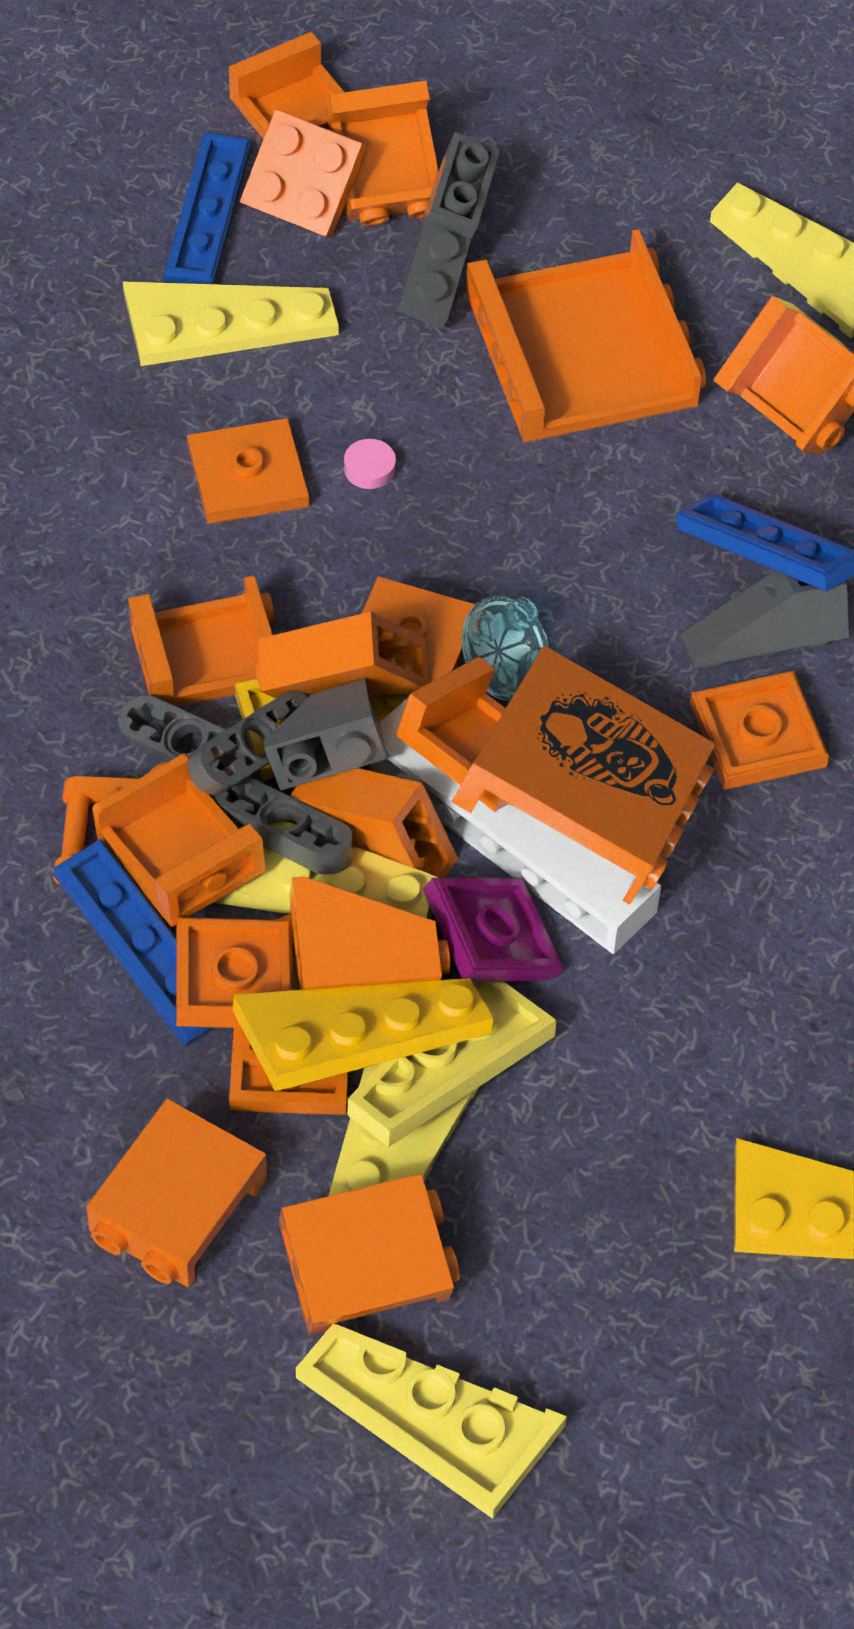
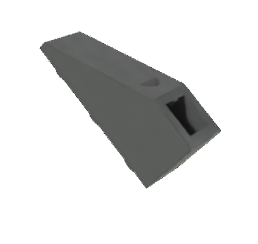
(768, 619)

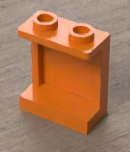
(283, 80)
(400, 150)
(794, 376)
(201, 647)
(452, 721)
(177, 841)
(174, 1192)
(367, 1251)

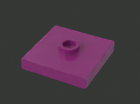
(493, 929)

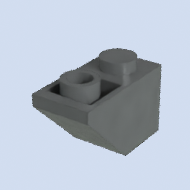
(326, 736)

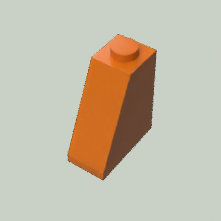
(343, 652)
(385, 817)
(360, 941)

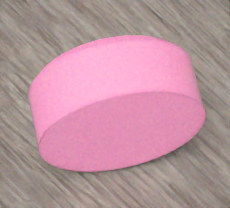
(369, 463)

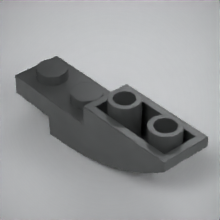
(447, 230)

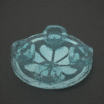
(506, 637)

